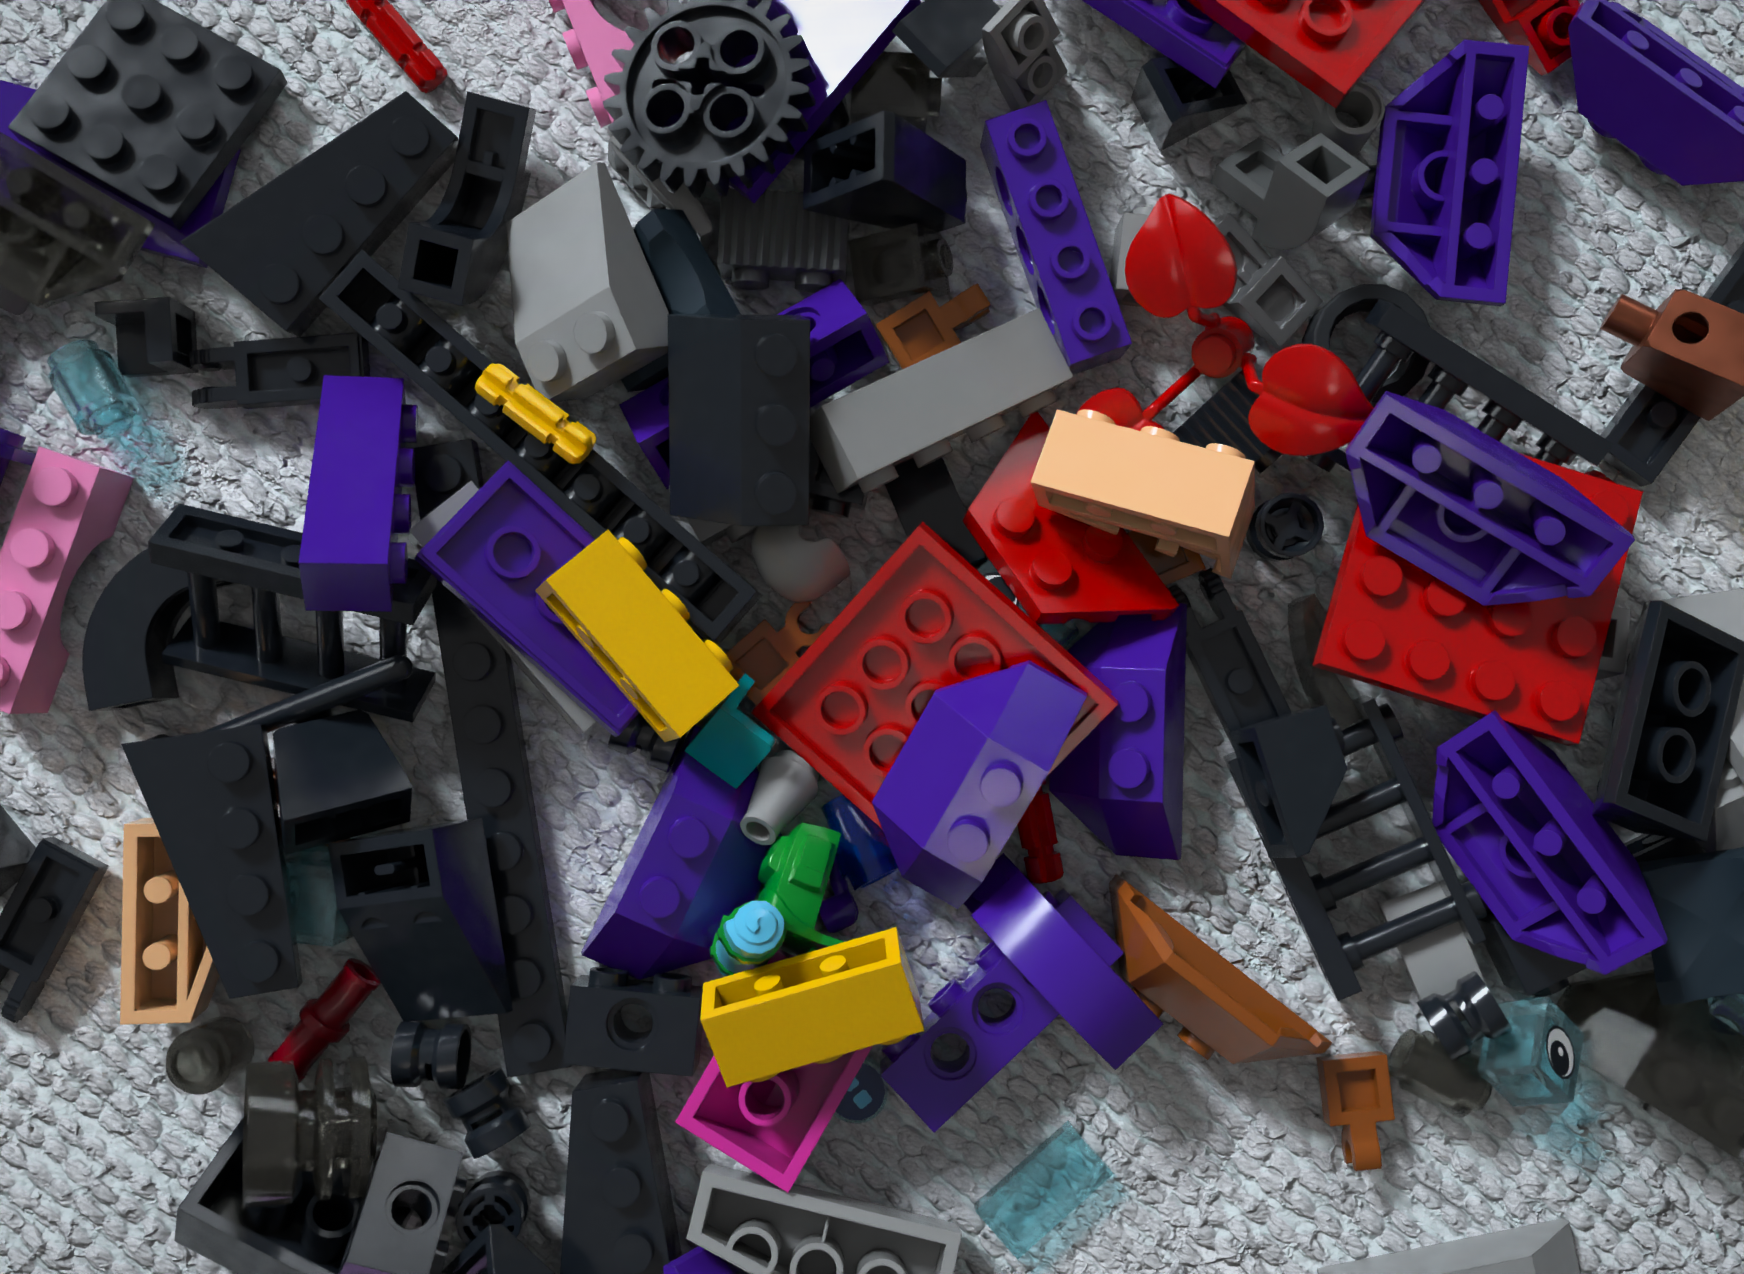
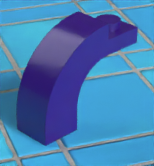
(1061, 964)

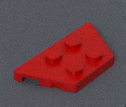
(1053, 561)

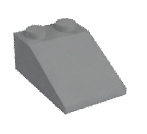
(582, 290)

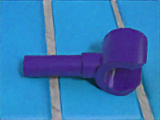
(840, 909)

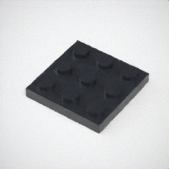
(149, 106)

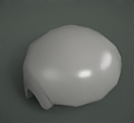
(795, 566)

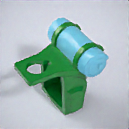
(787, 907)

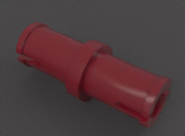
(328, 1017)

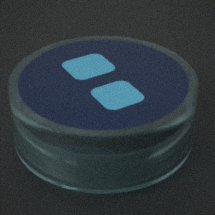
(864, 1096)

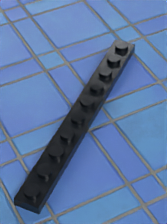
(498, 790)

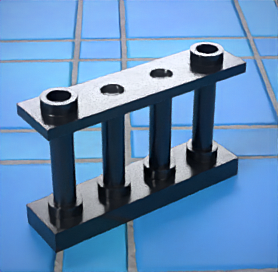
(1452, 374)
(267, 560)
(1316, 895)

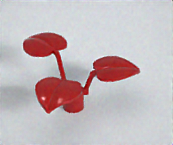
(1185, 263)

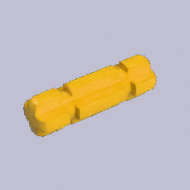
(535, 413)

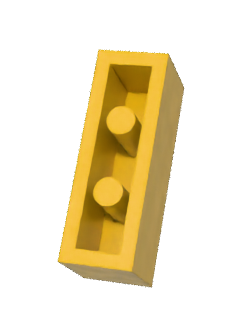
(639, 635)
(811, 1008)

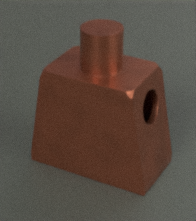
(1683, 349)

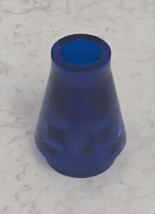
(863, 848)

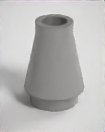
(780, 794)

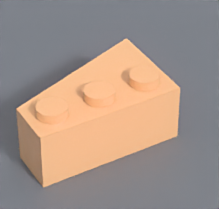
(1148, 485)
(163, 953)

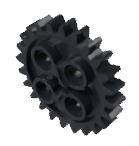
(710, 92)

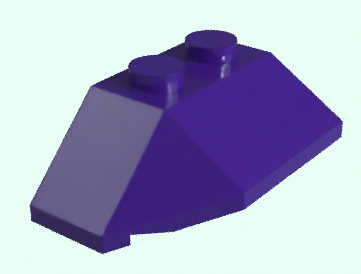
(1656, 96)
(1453, 172)
(1476, 508)
(1130, 767)
(972, 774)
(1537, 850)
(680, 874)

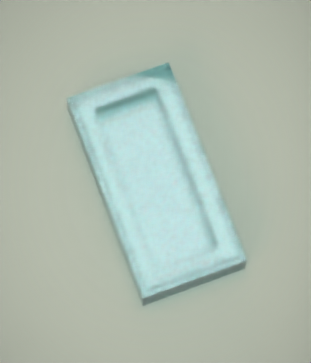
(1043, 1189)

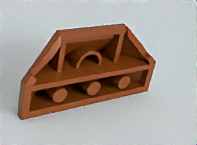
(1201, 988)

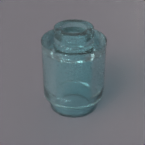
(92, 389)

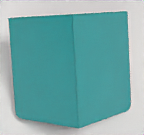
(731, 741)

